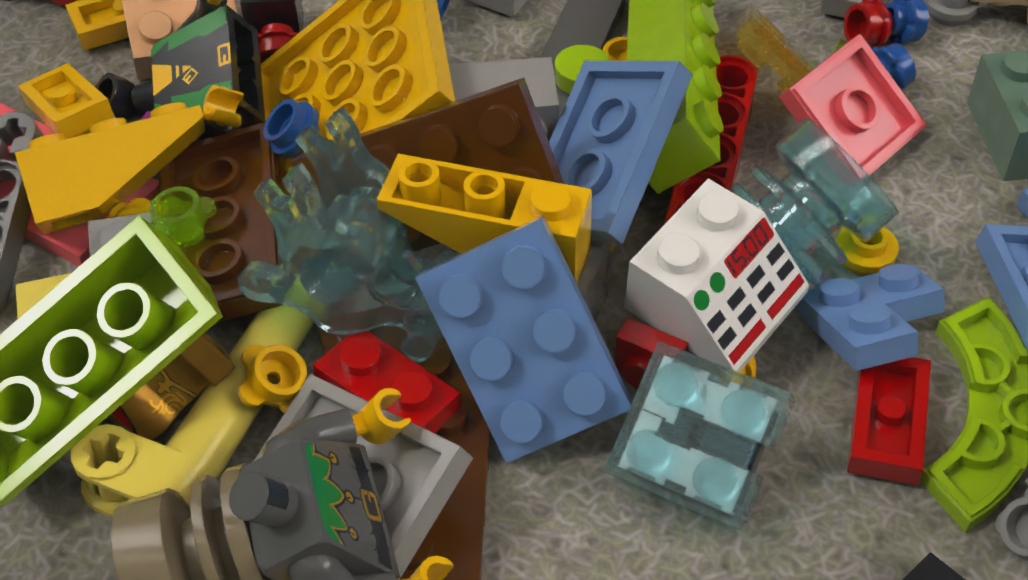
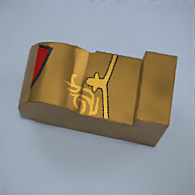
(173, 388)

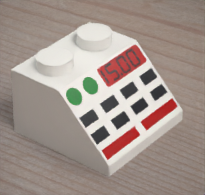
(715, 278)

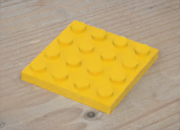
(363, 56)

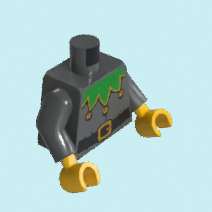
(317, 501)

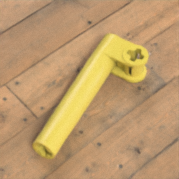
(127, 466)

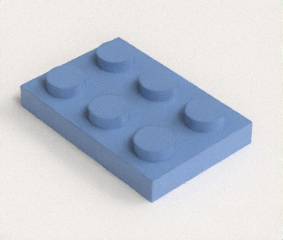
(615, 135)
(525, 340)

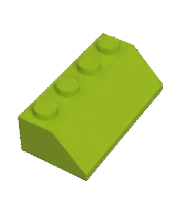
(94, 347)

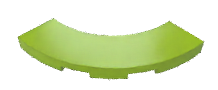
(993, 445)

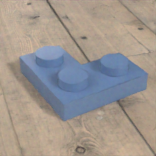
(869, 314)

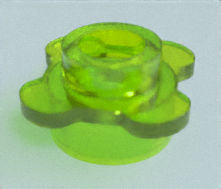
(181, 214)

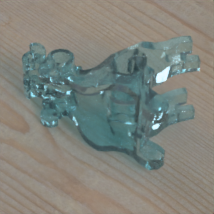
(345, 256)

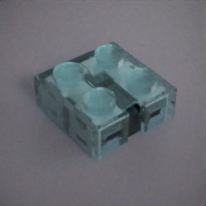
(699, 434)

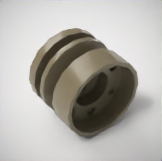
(170, 540)

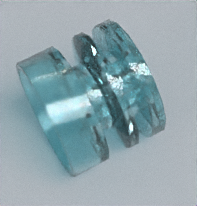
(818, 198)

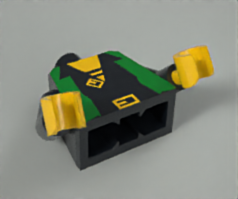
(211, 65)

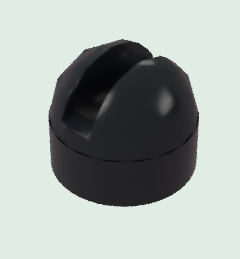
(118, 92)

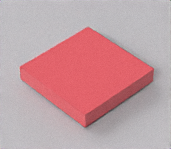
(856, 104)

